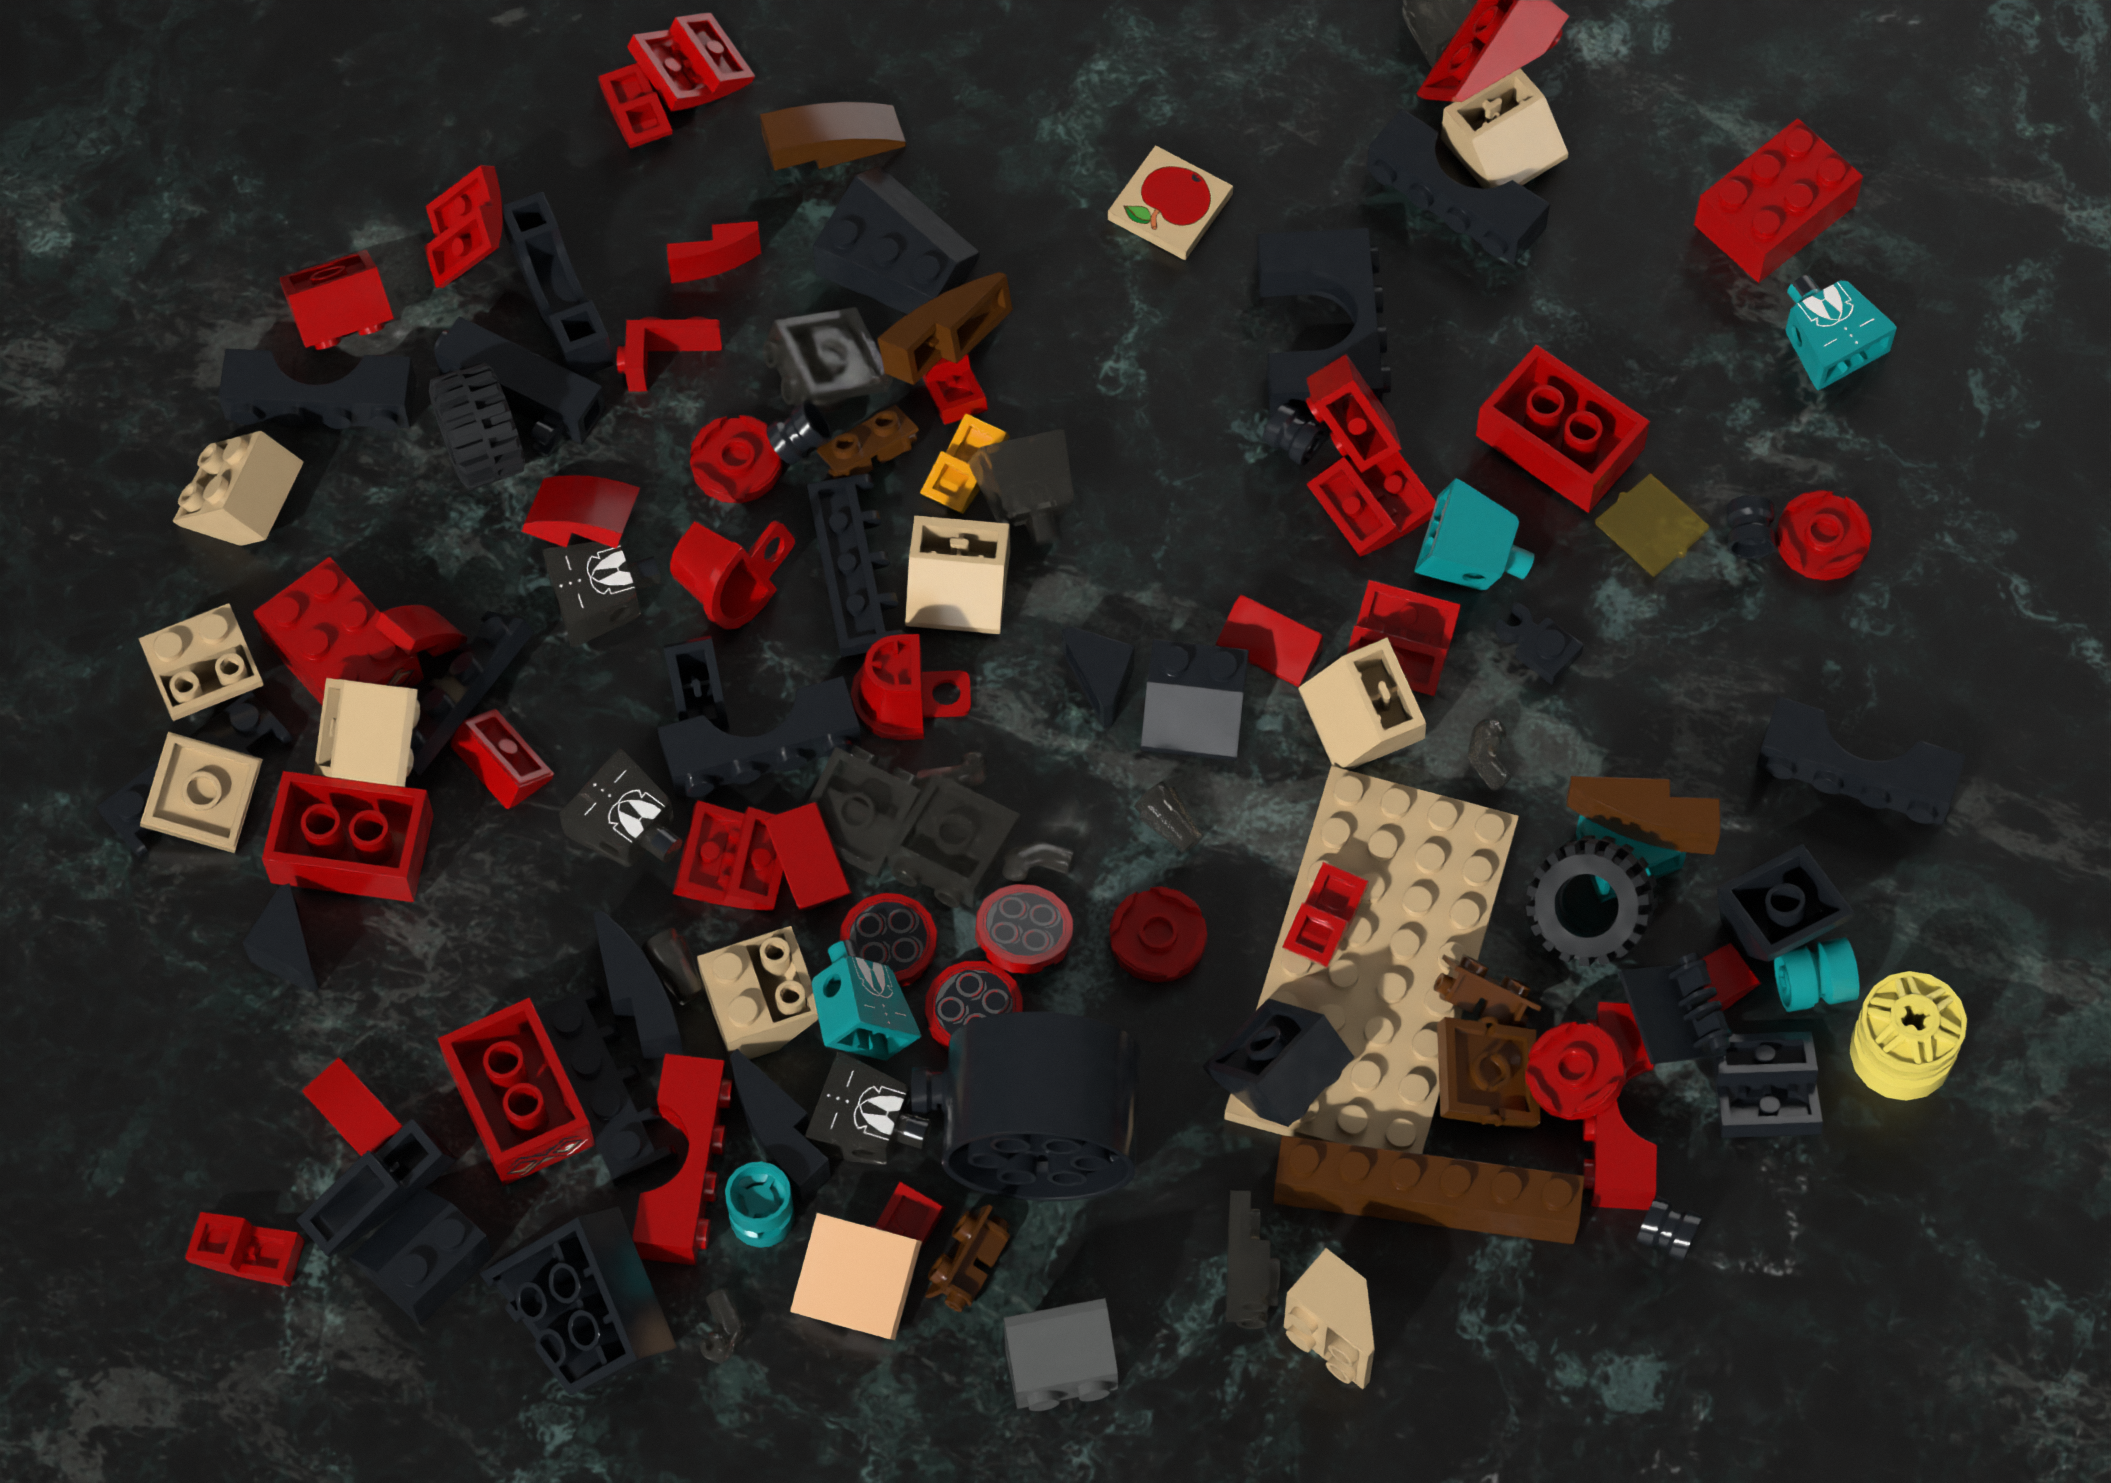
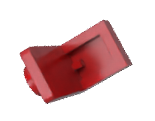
(663, 335)

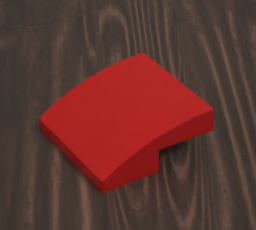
(691, 61)
(465, 225)
(1373, 504)
(581, 506)
(1416, 627)
(729, 859)

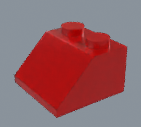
(337, 300)

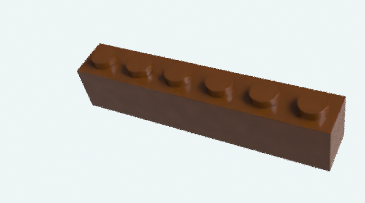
(1428, 1189)

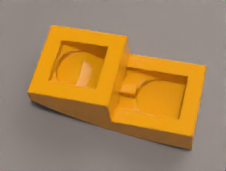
(951, 477)

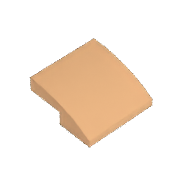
(856, 1276)

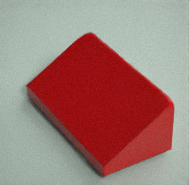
(1272, 640)
(500, 758)
(807, 856)

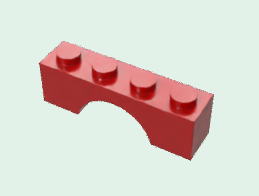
(1621, 1161)
(671, 1217)

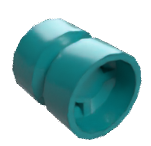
(1823, 973)
(753, 1194)

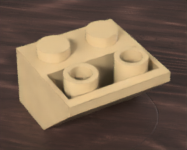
(1504, 132)
(238, 489)
(957, 574)
(201, 662)
(1363, 706)
(366, 732)
(759, 992)
(1332, 1316)

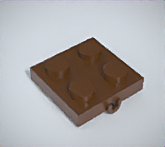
(1485, 1072)

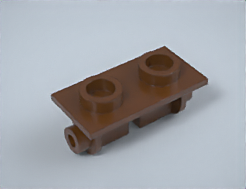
(883, 435)
(1469, 982)
(955, 1272)

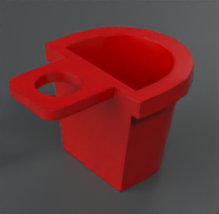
(725, 576)
(894, 693)

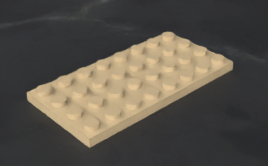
(1429, 894)

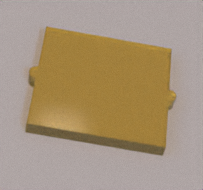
(1652, 525)

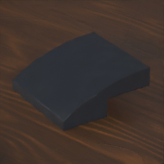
(1768, 1086)

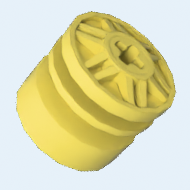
(1898, 1057)

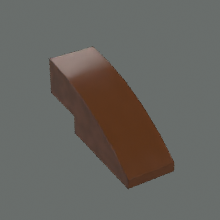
(830, 133)
(944, 327)
(1647, 813)

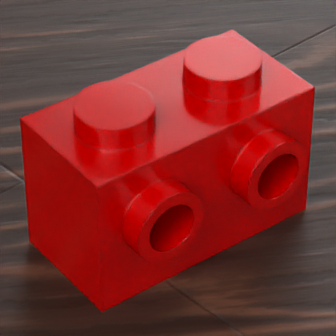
(1352, 413)

